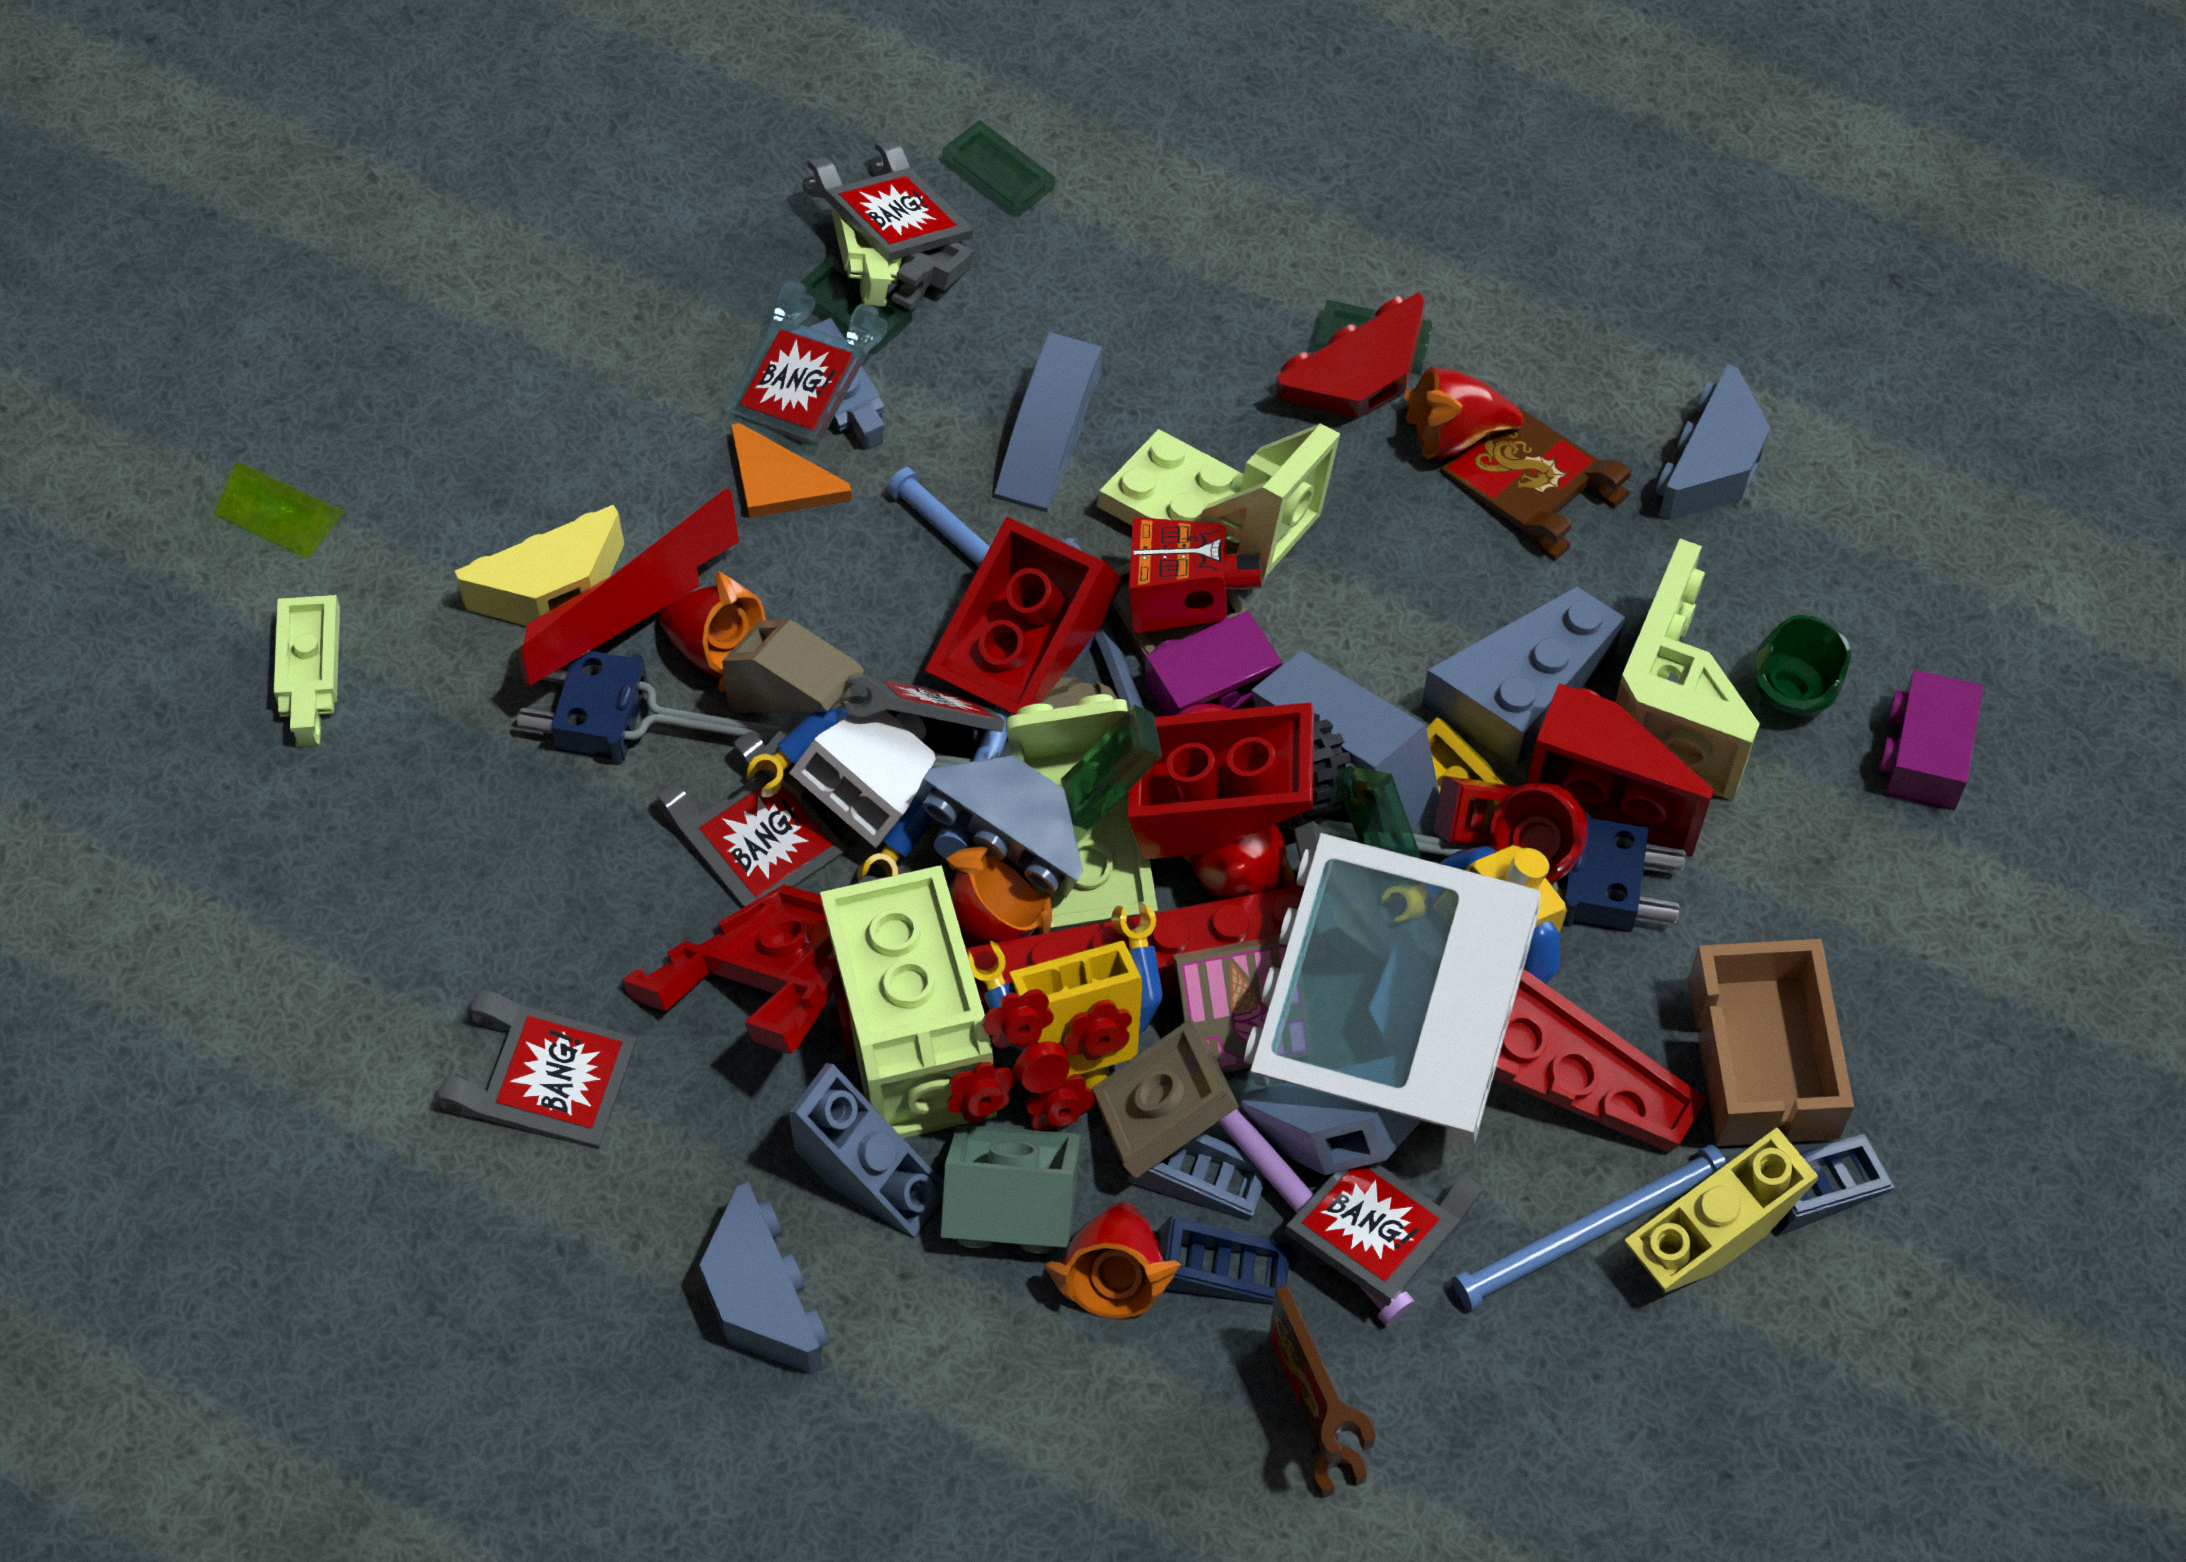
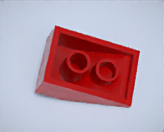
(1024, 618)
(1619, 769)
(1223, 778)

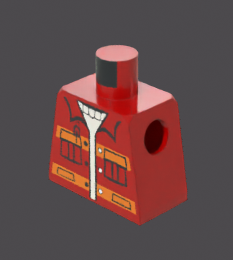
(1184, 573)

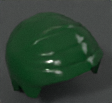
(1802, 666)

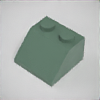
(1010, 1187)

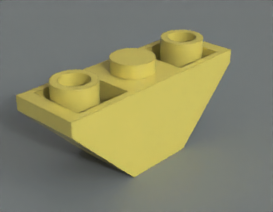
(543, 569)
(1723, 1213)

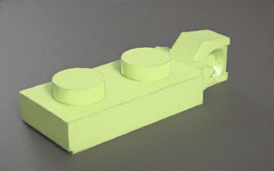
(864, 263)
(306, 663)

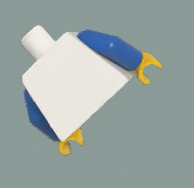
(863, 772)

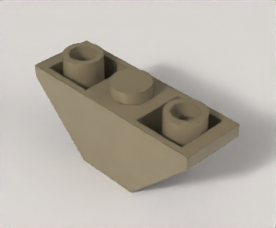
(786, 671)

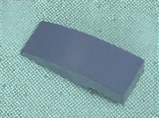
(1049, 421)

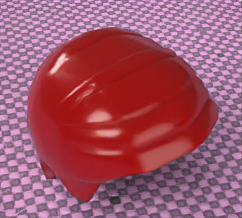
(1543, 820)

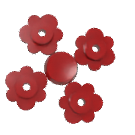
(1042, 1065)

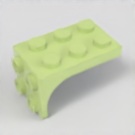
(1108, 851)

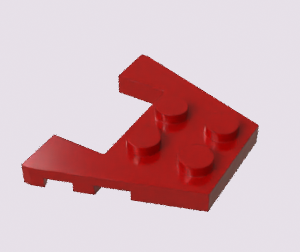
(769, 945)

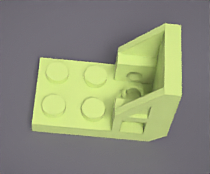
(1260, 509)
(1702, 713)
(907, 995)

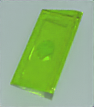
(277, 509)

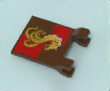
(1534, 475)
(1317, 1396)

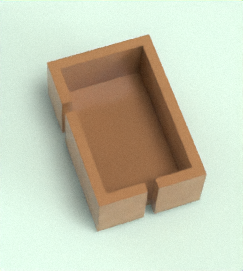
(1769, 1041)

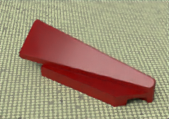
(631, 594)

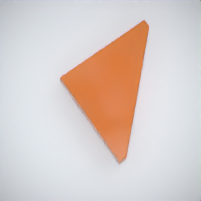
(780, 479)

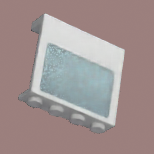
(1395, 983)

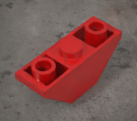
(1360, 364)

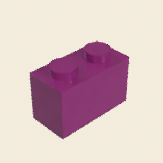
(1211, 666)
(1932, 739)

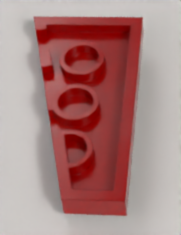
(1590, 1070)

